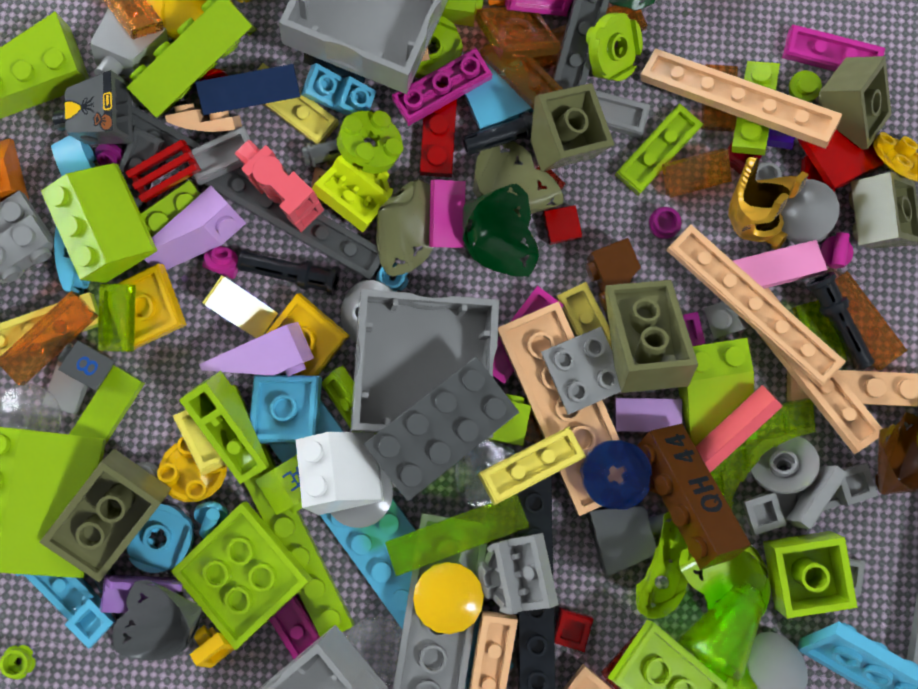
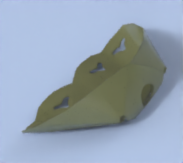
(498, 170)
(403, 225)

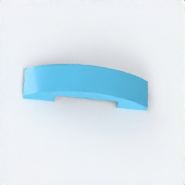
(77, 604)

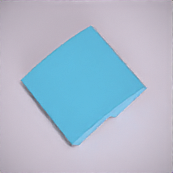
(495, 102)

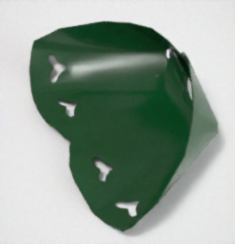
(499, 230)

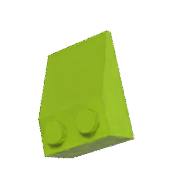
(717, 387)

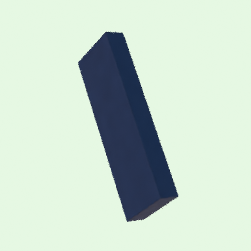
(248, 89)

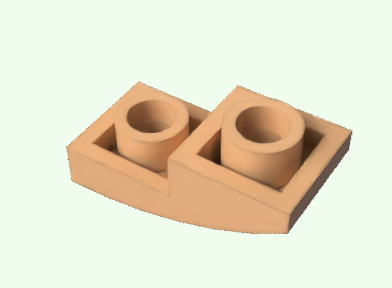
(192, 119)

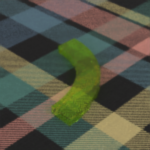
(790, 421)

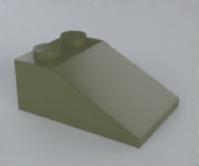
(649, 337)
(105, 515)

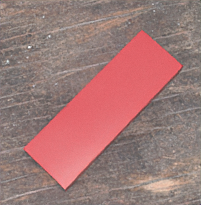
(738, 427)

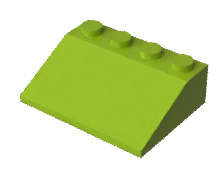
(36, 485)

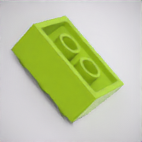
(98, 222)

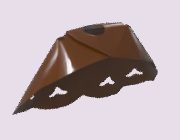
(898, 457)

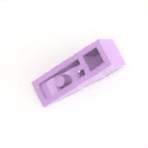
(195, 230)
(267, 355)

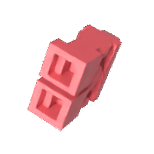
(269, 176)

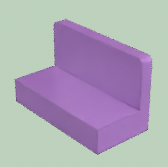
(118, 587)

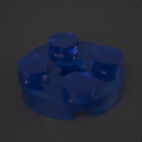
(635, 478)

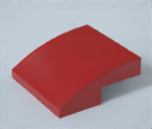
(841, 160)

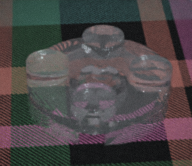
(466, 470)

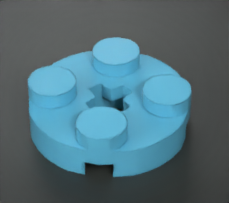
(179, 542)

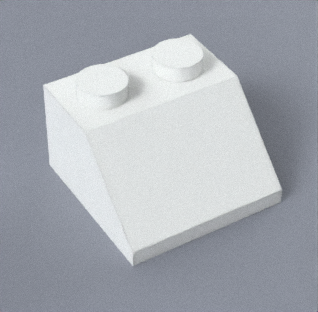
(337, 472)

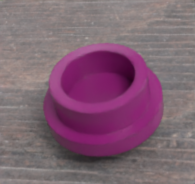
(665, 222)

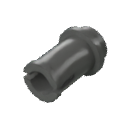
(320, 152)

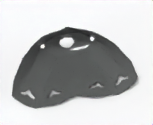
(162, 622)

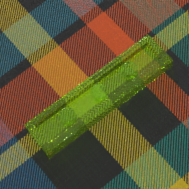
(456, 535)

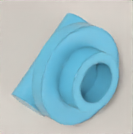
(209, 515)

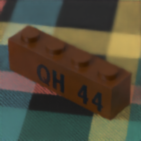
(693, 497)

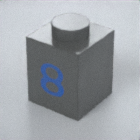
(85, 364)

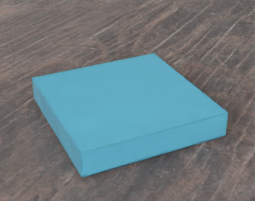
(285, 407)

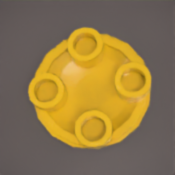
(898, 154)
(183, 476)
(448, 598)

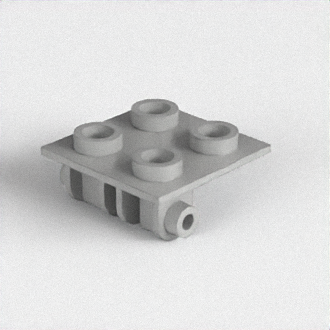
(582, 370)

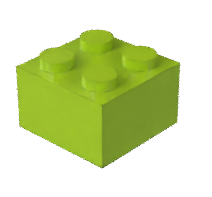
(810, 574)

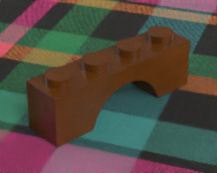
(612, 266)

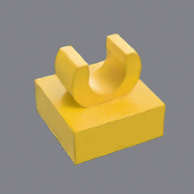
(211, 648)

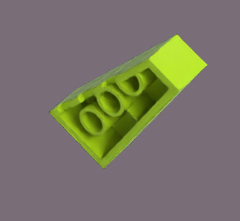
(189, 56)
(39, 65)

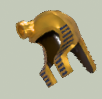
(759, 203)

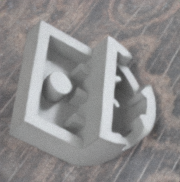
(518, 575)

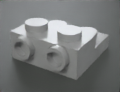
(22, 237)

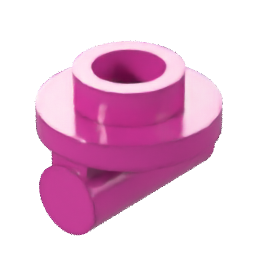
(837, 250)
(222, 261)

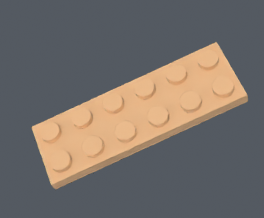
(523, 343)

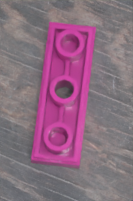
(426, 97)

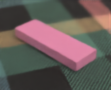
(784, 264)

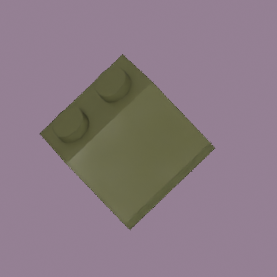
(862, 97)
(568, 127)
(884, 211)

